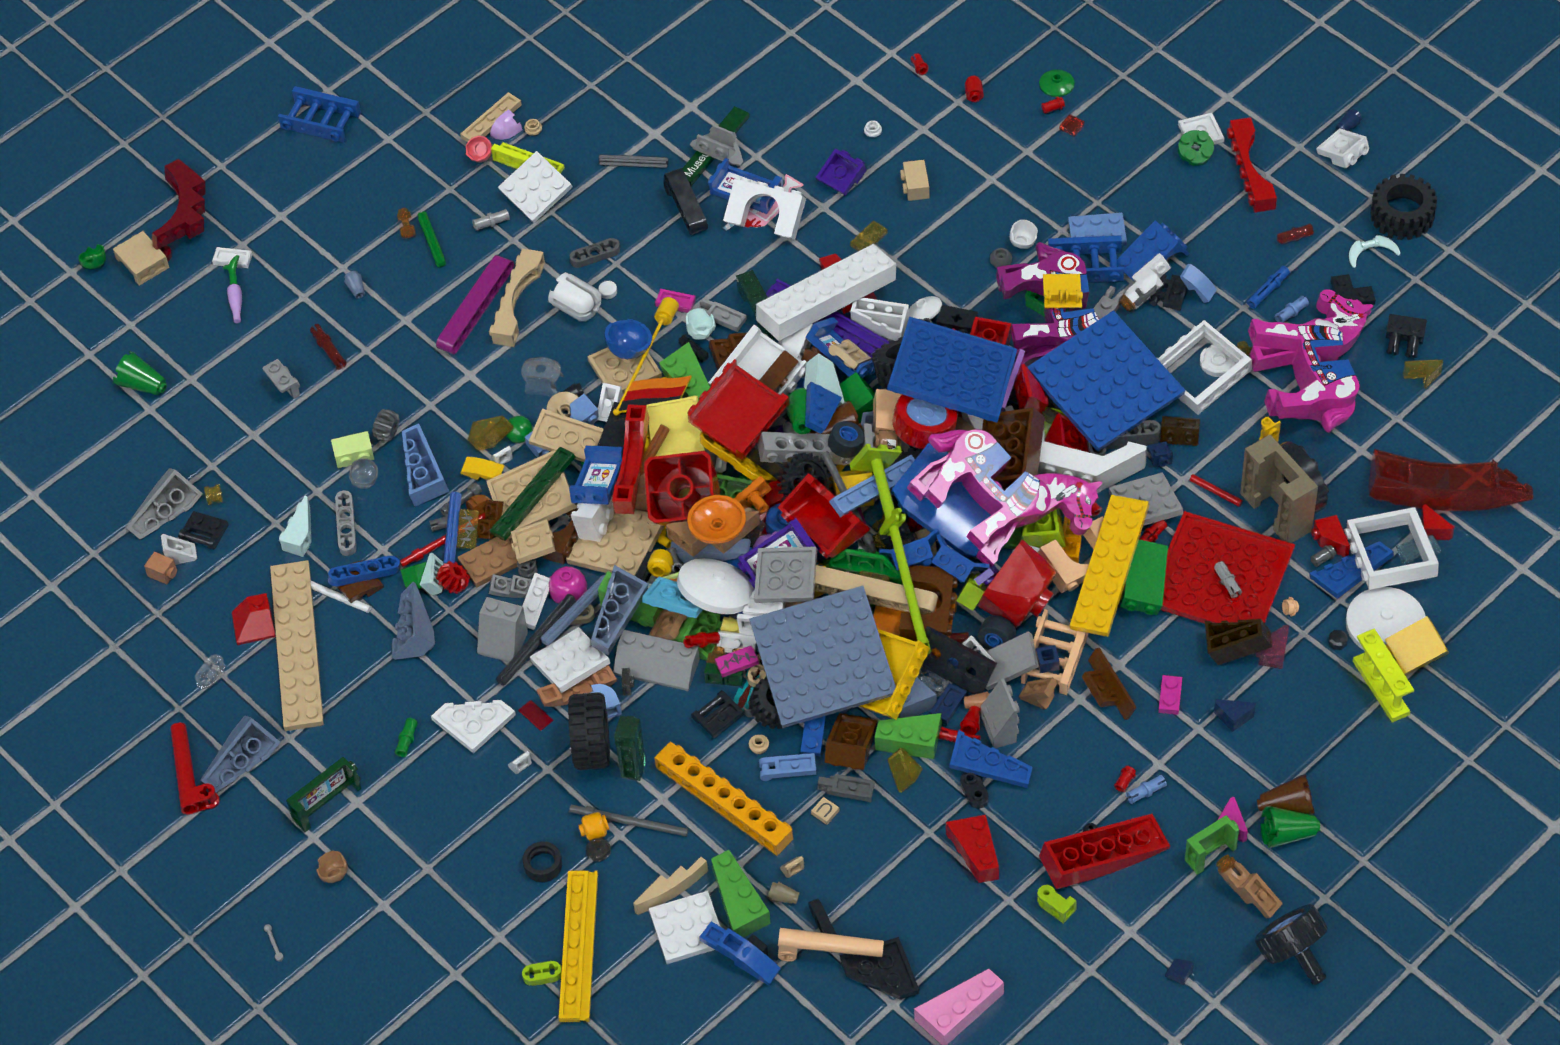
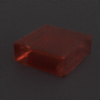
(1071, 125)

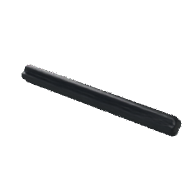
(534, 641)

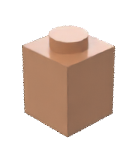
(160, 568)

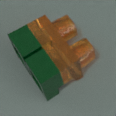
(712, 673)

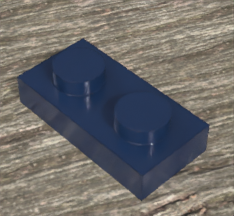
(949, 702)

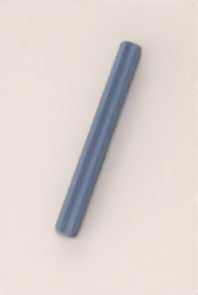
(571, 614)

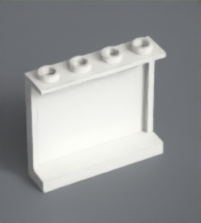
(757, 354)

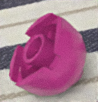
(567, 581)

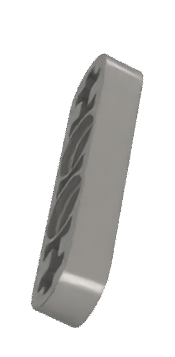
(345, 523)

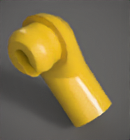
(663, 540)

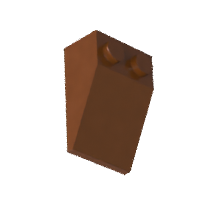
(850, 741)

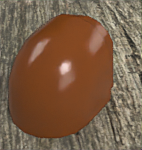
(477, 502)

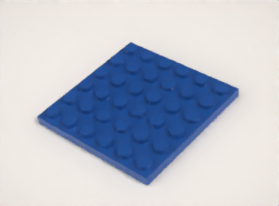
(952, 369)
(1106, 380)

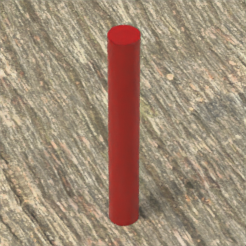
(1216, 490)

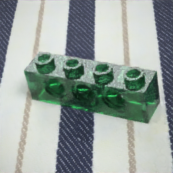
(630, 747)

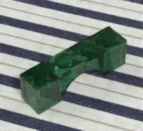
(753, 293)

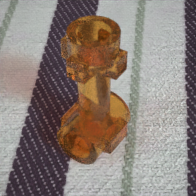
(407, 230)

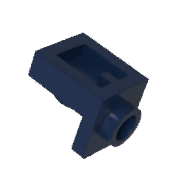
(1160, 454)

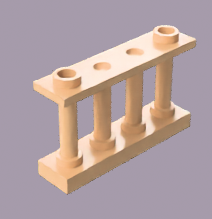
(1068, 664)

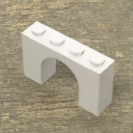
(745, 193)

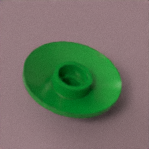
(1056, 83)

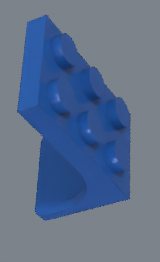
(1151, 242)

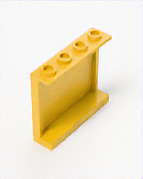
(905, 661)

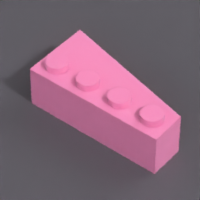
(958, 1007)

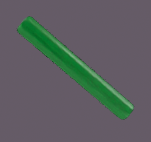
(431, 239)

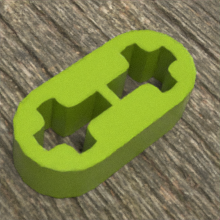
(541, 973)

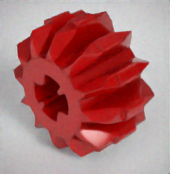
(453, 577)

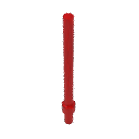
(418, 554)

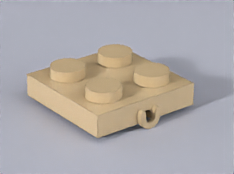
(533, 541)

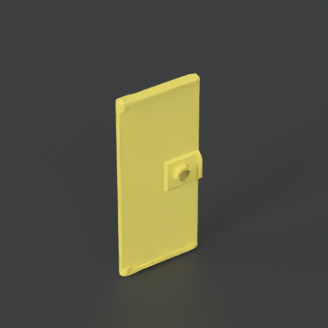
(682, 435)

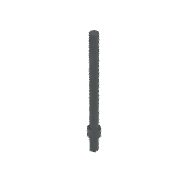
(868, 538)
(630, 820)

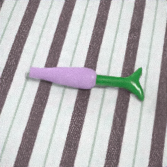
(234, 291)

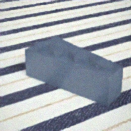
(618, 606)

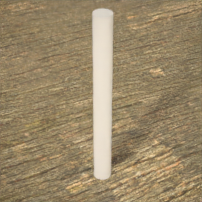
(340, 597)

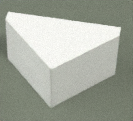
(178, 549)

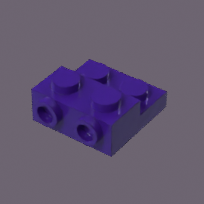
(841, 171)

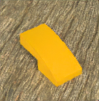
(482, 468)

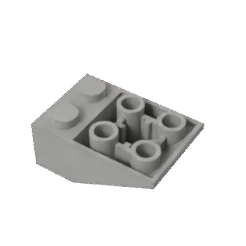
(1001, 715)

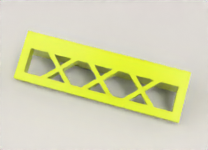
(515, 157)

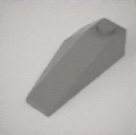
(166, 500)

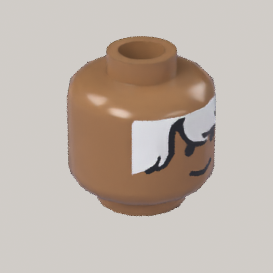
(887, 438)

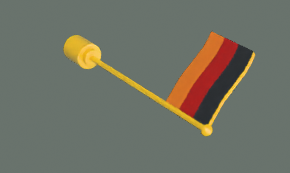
(655, 389)

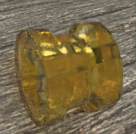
(213, 494)

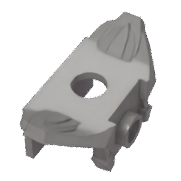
(719, 145)

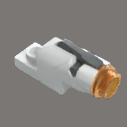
(1146, 283)

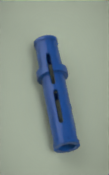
(1273, 281)

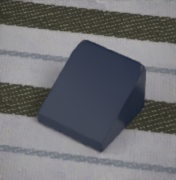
(1180, 970)

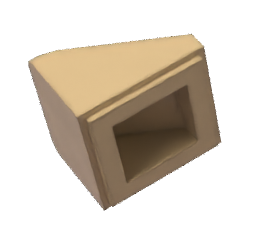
(793, 866)

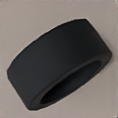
(540, 848)

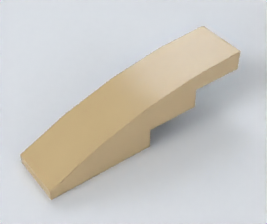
(667, 889)

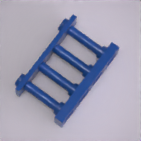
(324, 101)
(1094, 246)

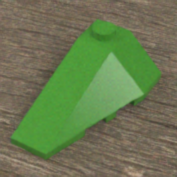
(705, 622)

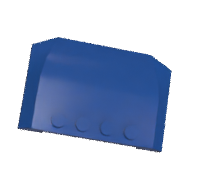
(953, 518)

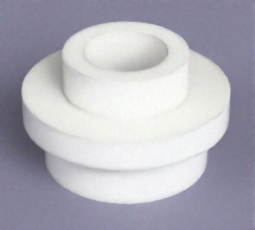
(872, 129)

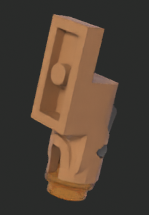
(1248, 886)

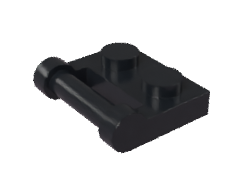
(204, 525)
(721, 717)

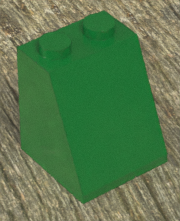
(859, 393)

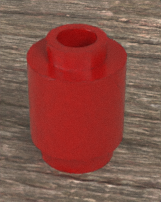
(974, 89)

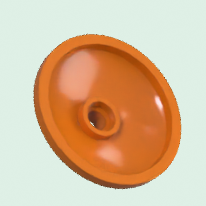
(715, 512)

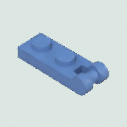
(787, 766)

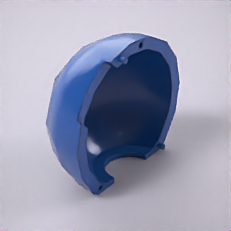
(627, 338)

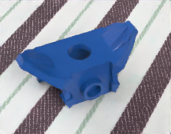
(916, 552)
(955, 563)

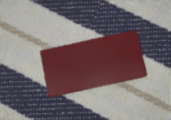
(535, 715)

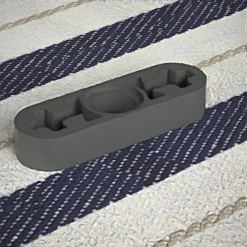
(608, 252)

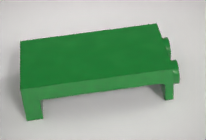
(1146, 579)

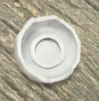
(1023, 234)

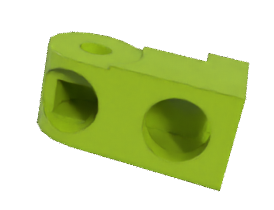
(1055, 903)

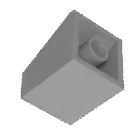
(501, 629)

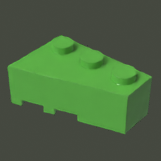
(914, 734)

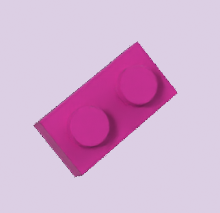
(1170, 694)

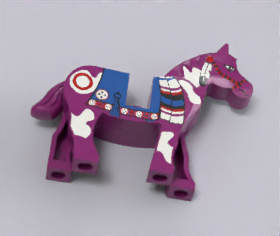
(1060, 325)

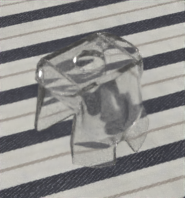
(544, 382)

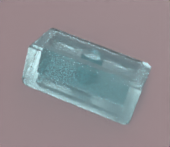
(1409, 552)

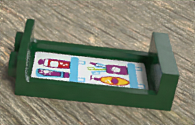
(321, 791)

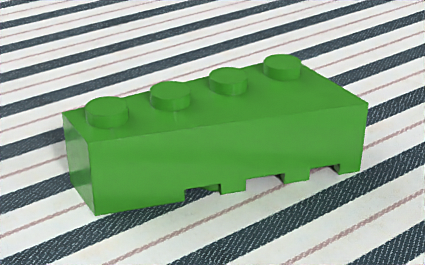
(683, 364)
(740, 900)

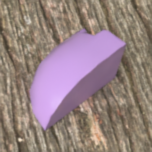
(505, 126)

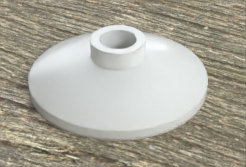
(925, 308)

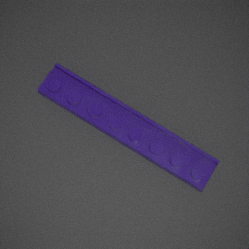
(845, 328)

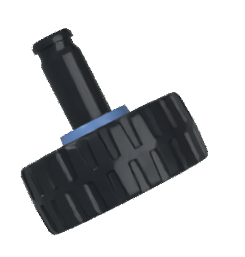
(1293, 936)

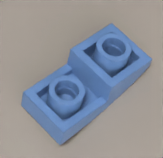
(1197, 281)

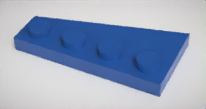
(1344, 575)
(974, 757)

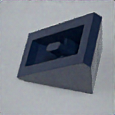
(1234, 713)

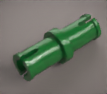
(406, 737)

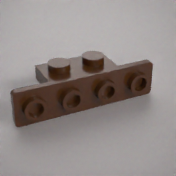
(778, 371)
(1107, 686)

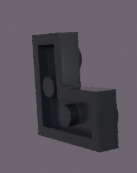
(1343, 286)

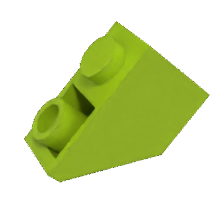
(971, 592)

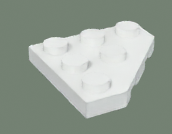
(474, 721)

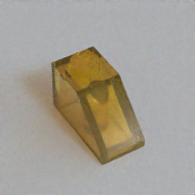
(489, 432)

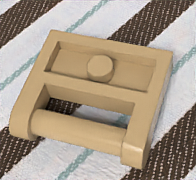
(849, 353)

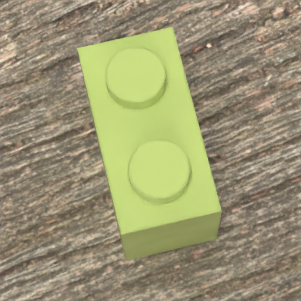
(351, 448)

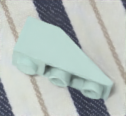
(297, 535)

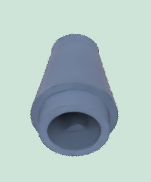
(354, 283)

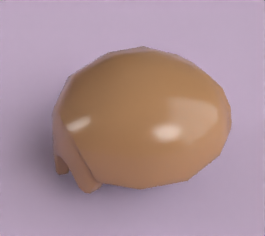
(332, 867)

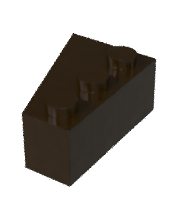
(1236, 639)

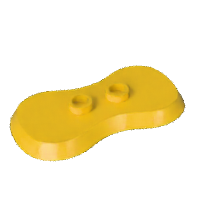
(745, 467)

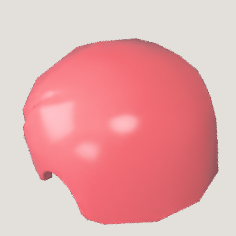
(478, 149)

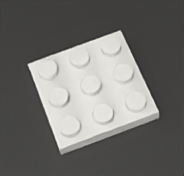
(535, 187)
(569, 660)
(681, 924)

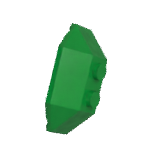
(860, 560)

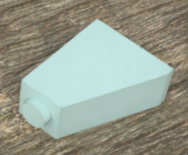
(822, 372)

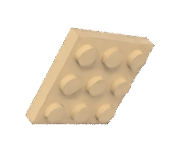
(620, 371)

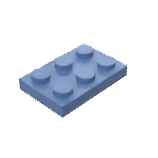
(1097, 225)

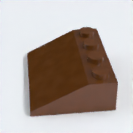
(1021, 437)

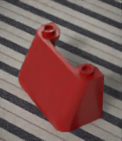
(819, 519)

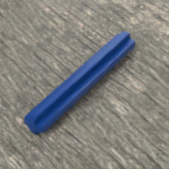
(452, 527)

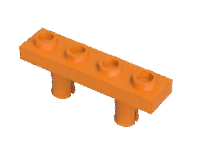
(753, 495)

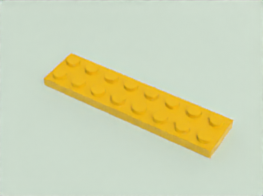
(1109, 565)

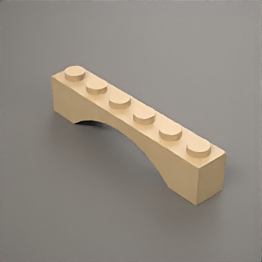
(528, 268)

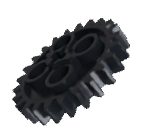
(794, 472)

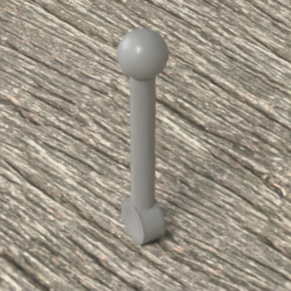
(278, 956)

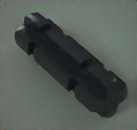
(701, 354)

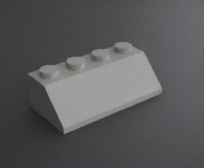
(656, 660)

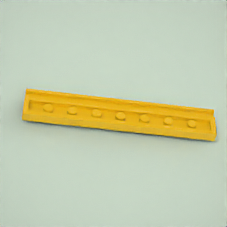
(578, 946)

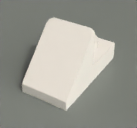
(609, 395)

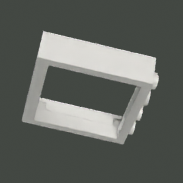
(1222, 384)
(1395, 575)

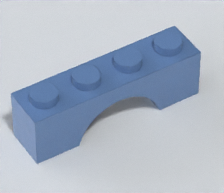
(581, 410)

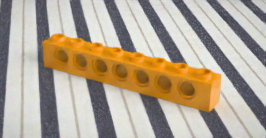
(726, 807)

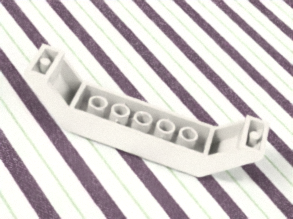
(1084, 465)

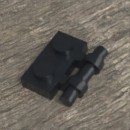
(1175, 293)

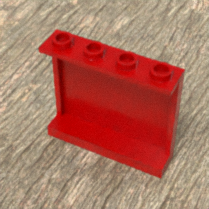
(737, 410)

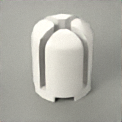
(575, 297)

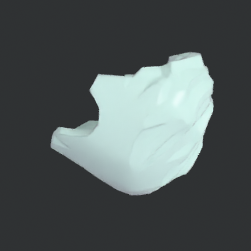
(699, 323)

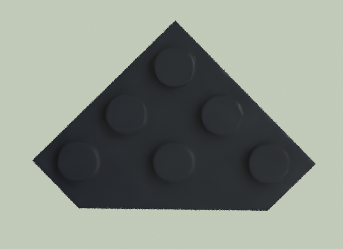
(886, 973)

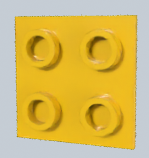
(1062, 291)

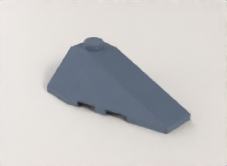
(414, 627)
(241, 751)

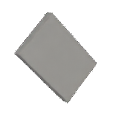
(1013, 659)

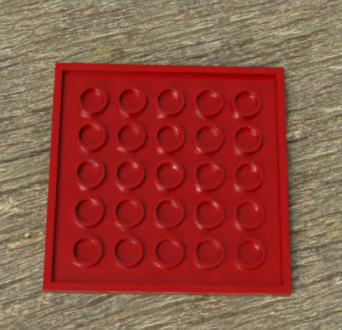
(1196, 589)

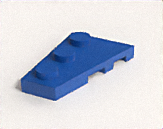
(819, 407)

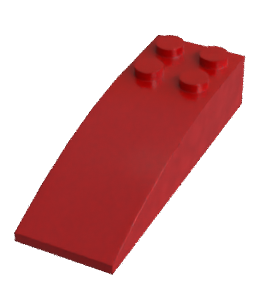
(1102, 850)

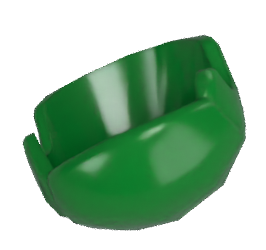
(93, 258)
(521, 428)

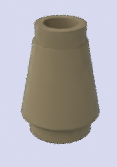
(783, 893)

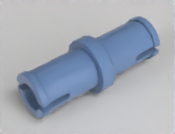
(1292, 309)
(1146, 789)

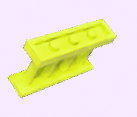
(1383, 675)

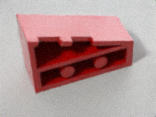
(975, 845)

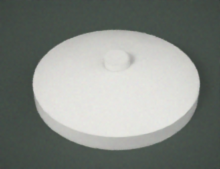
(714, 586)
(1382, 609)

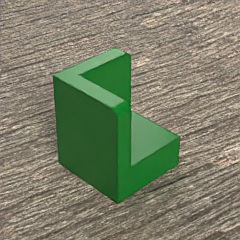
(413, 574)

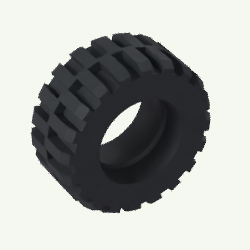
(589, 731)

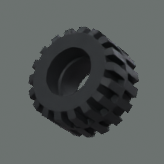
(761, 707)

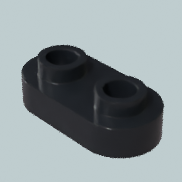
(973, 788)

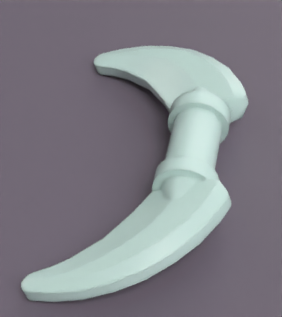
(1379, 240)

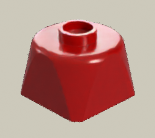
(669, 475)
(1019, 586)

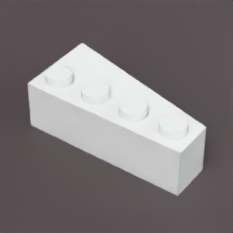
(592, 520)

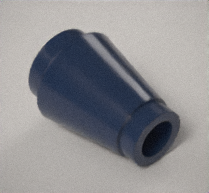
(1350, 120)

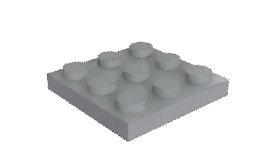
(1156, 490)
(785, 574)

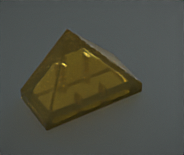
(904, 769)

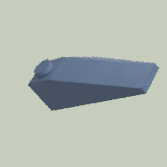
(711, 552)

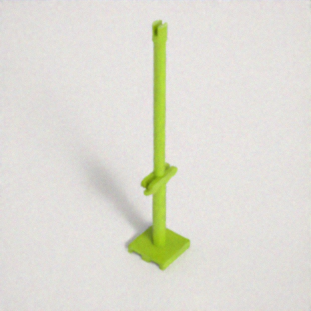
(875, 461)

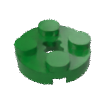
(1192, 156)

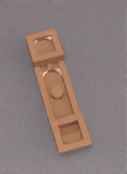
(552, 697)

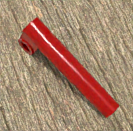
(191, 797)

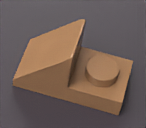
(1039, 692)

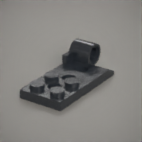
(966, 658)

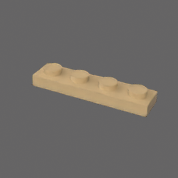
(484, 123)

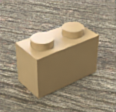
(916, 180)

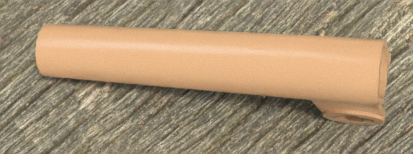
(794, 939)

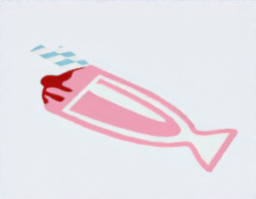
(759, 219)

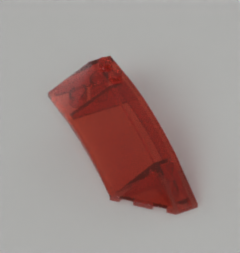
(1444, 484)

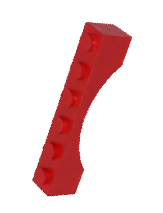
(1260, 191)
(634, 444)

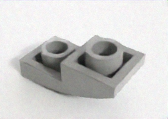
(507, 587)

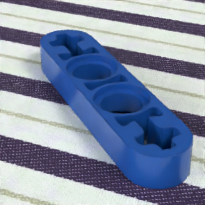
(341, 575)

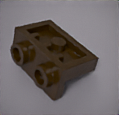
(1180, 430)

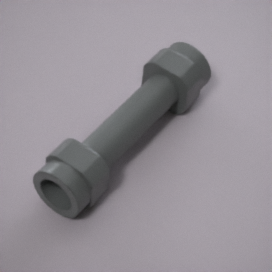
(473, 489)

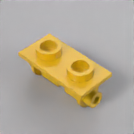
(1270, 428)

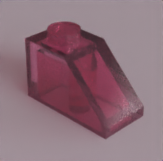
(1275, 655)

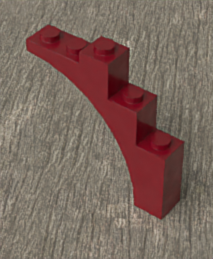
(191, 205)

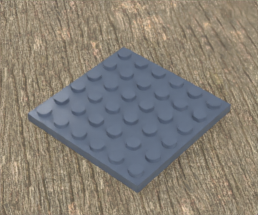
(823, 656)

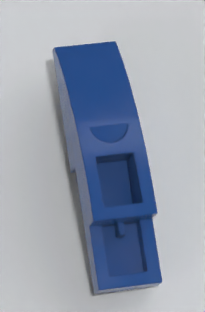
(741, 952)

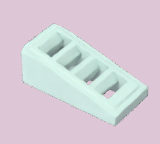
(428, 579)

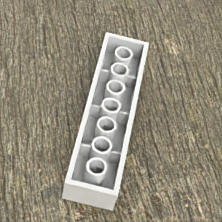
(825, 292)

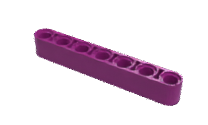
(474, 304)

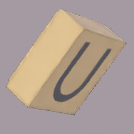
(825, 810)

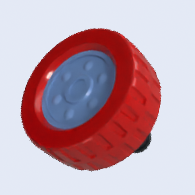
(917, 420)

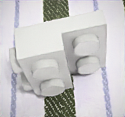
(1344, 147)

